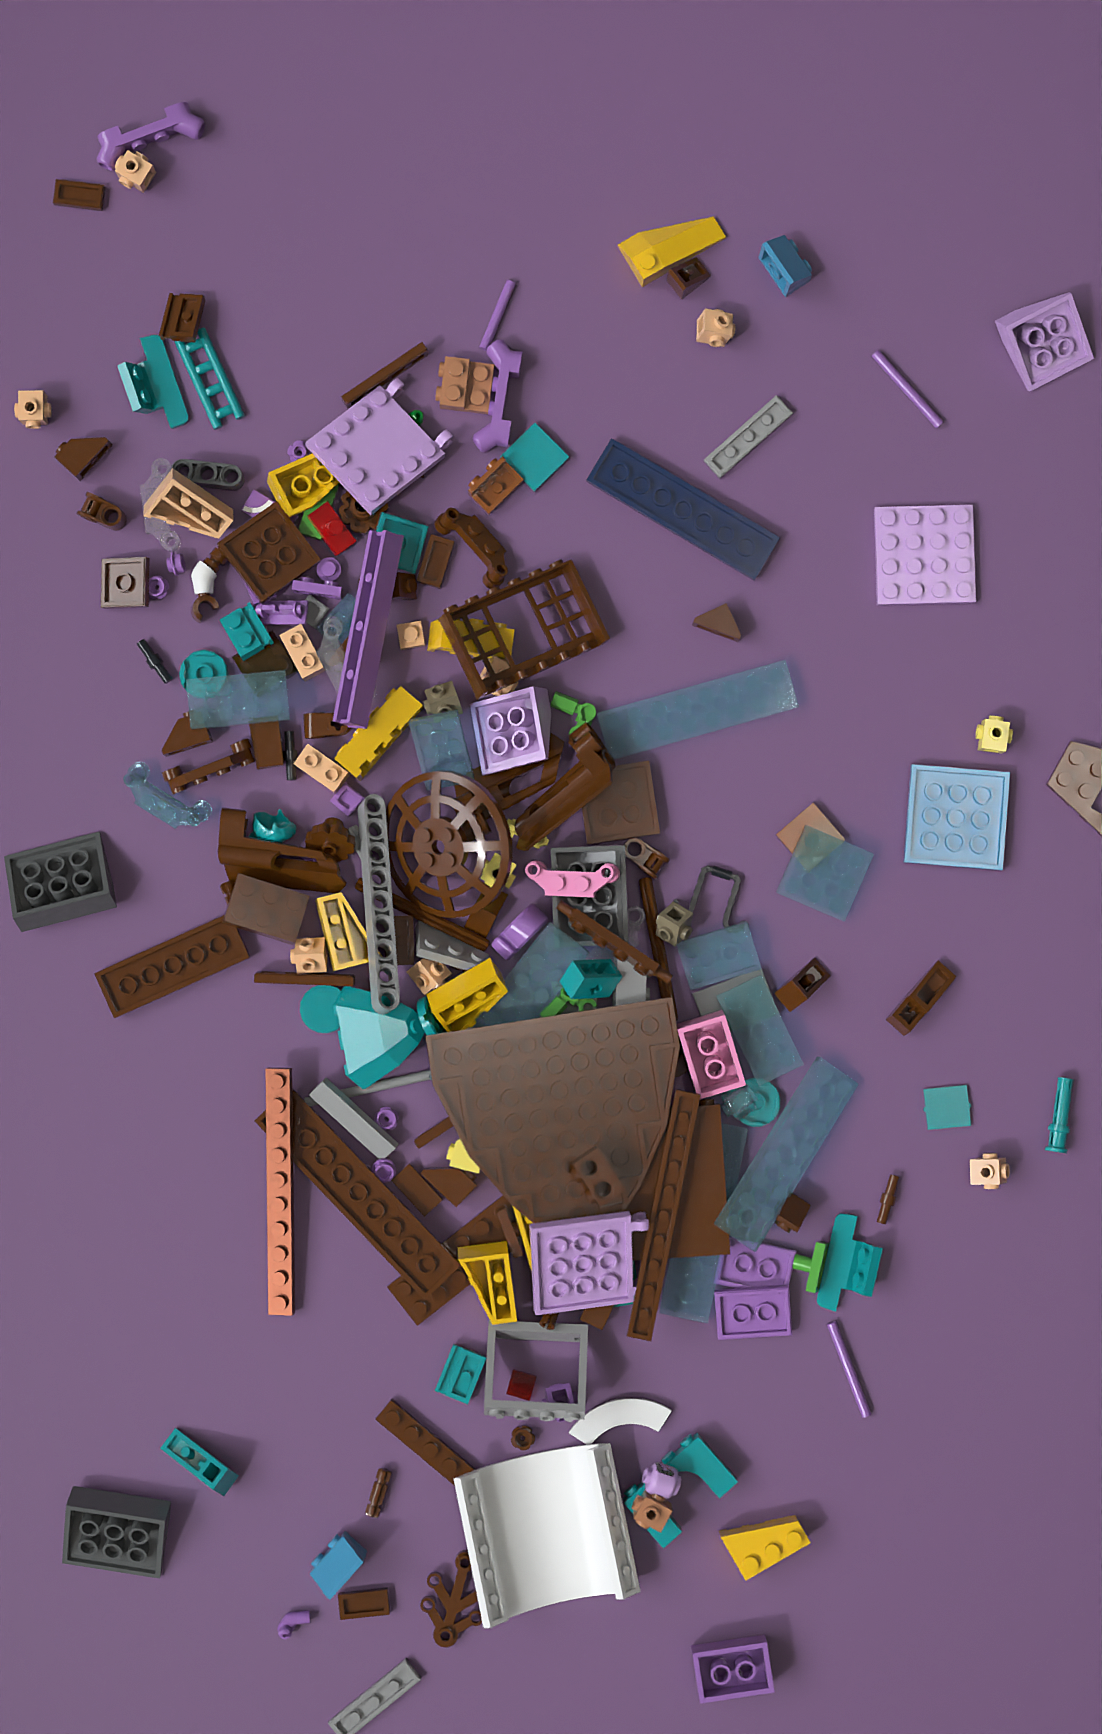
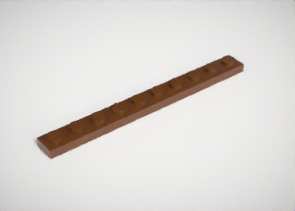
(663, 1215)

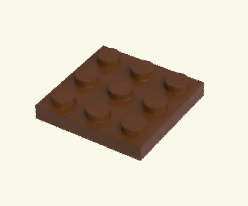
(268, 552)
(624, 807)

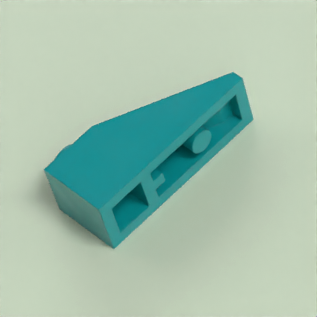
(199, 1462)

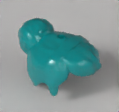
(272, 827)

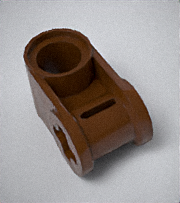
(98, 511)
(322, 726)
(646, 858)

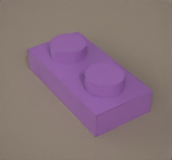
(327, 590)

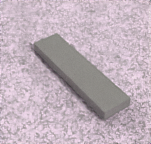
(748, 437)
(353, 1119)
(375, 1699)

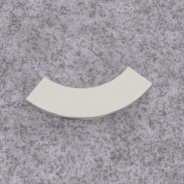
(618, 1413)

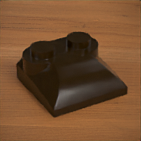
(271, 658)

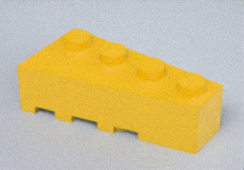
(382, 731)

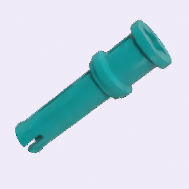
(1059, 1127)

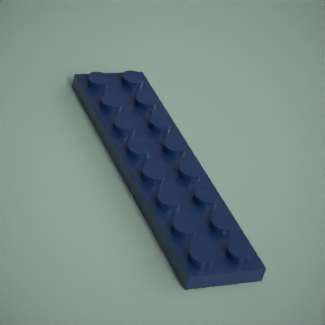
(682, 509)

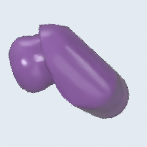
(290, 1621)

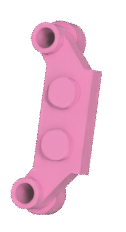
(571, 883)

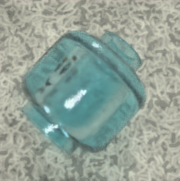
(738, 1102)

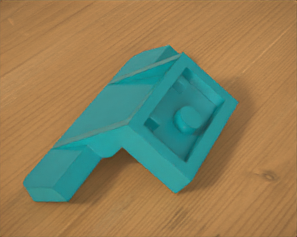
(153, 383)
(848, 1264)

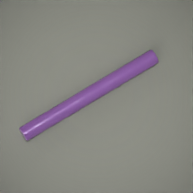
(907, 389)
(849, 1369)

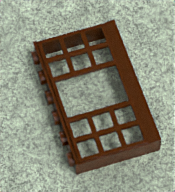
(539, 663)

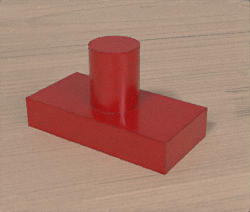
(331, 528)

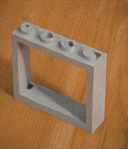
(544, 1410)

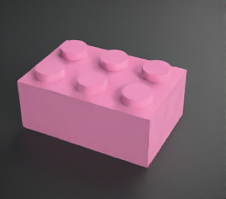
(710, 1054)

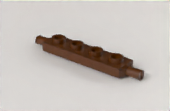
(621, 949)

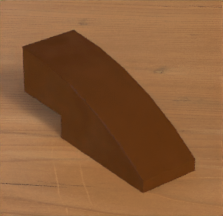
(921, 998)

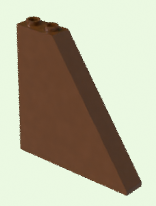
(701, 1194)

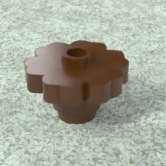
(359, 521)
(331, 838)

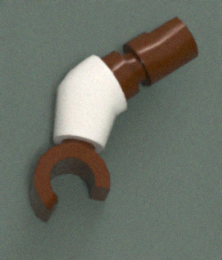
(203, 581)

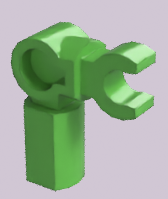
(570, 705)
(558, 1004)

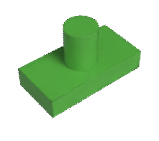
(813, 1265)

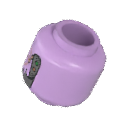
(661, 1480)

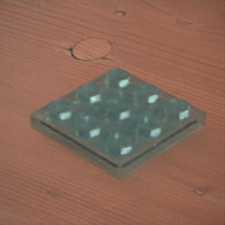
(824, 873)

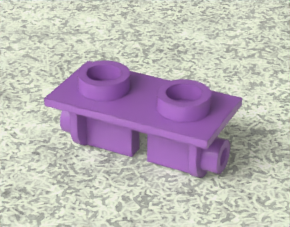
(283, 612)

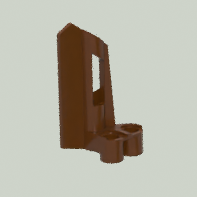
(499, 784)
(571, 791)
(259, 859)

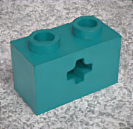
(590, 978)

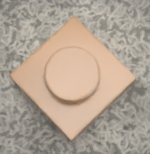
(410, 635)

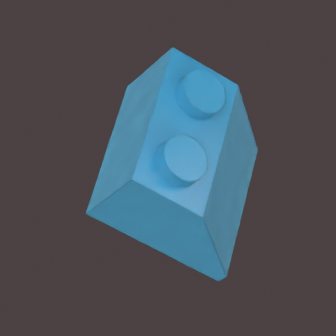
(784, 264)
(337, 1564)

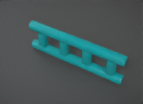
(205, 393)

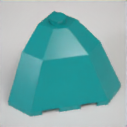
(374, 1041)

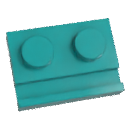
(246, 631)
(460, 1373)

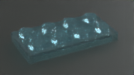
(238, 699)
(759, 1030)

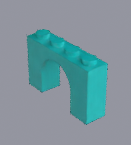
(693, 1457)

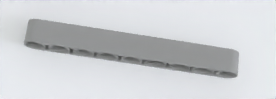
(374, 914)

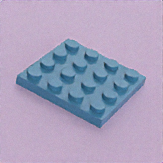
(956, 817)

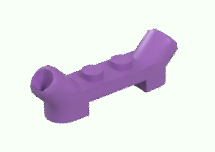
(178, 120)
(509, 365)

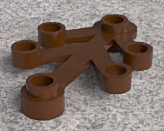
(452, 1604)

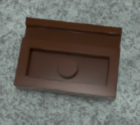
(182, 317)

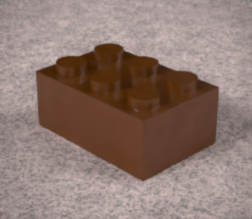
(265, 909)

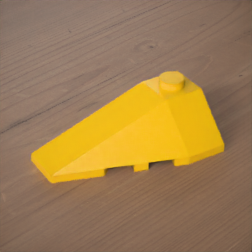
(660, 249)
(300, 484)

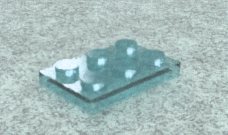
(441, 745)
(718, 955)

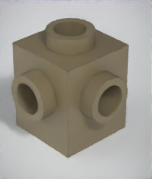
(442, 699)
(674, 924)

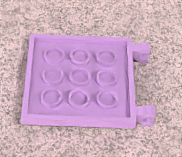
(377, 448)
(583, 1261)

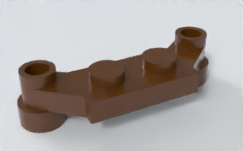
(479, 540)
(241, 754)

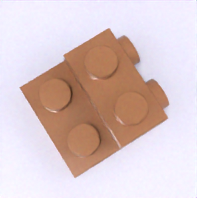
(465, 385)

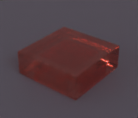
(521, 1384)

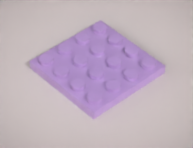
(924, 555)

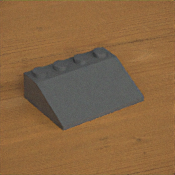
(59, 882)
(610, 902)
(115, 1531)

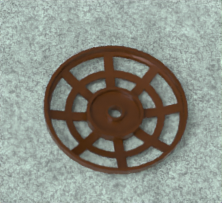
(455, 844)

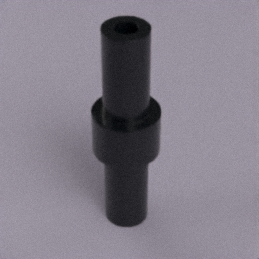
(154, 661)
(290, 755)

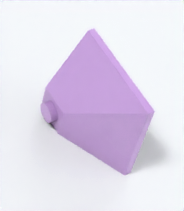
(1045, 340)
(512, 729)

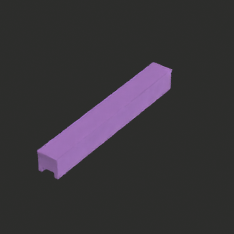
(368, 629)

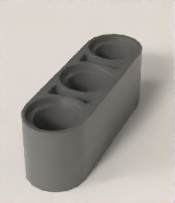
(218, 480)

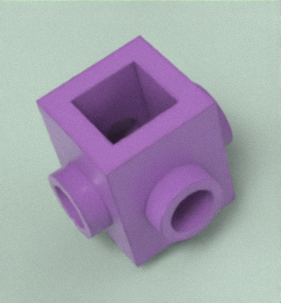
(560, 1394)

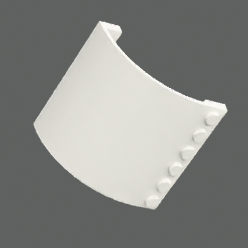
(546, 1531)

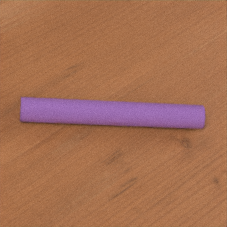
(497, 314)

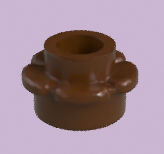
(527, 1442)

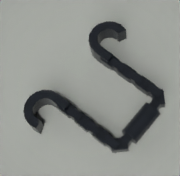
(721, 873)

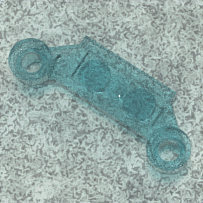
(162, 804)

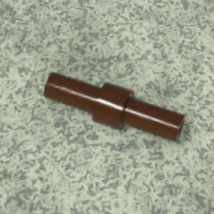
(888, 1199)

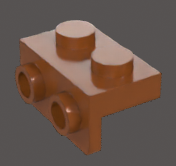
(494, 485)

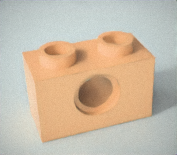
(302, 652)
(321, 768)

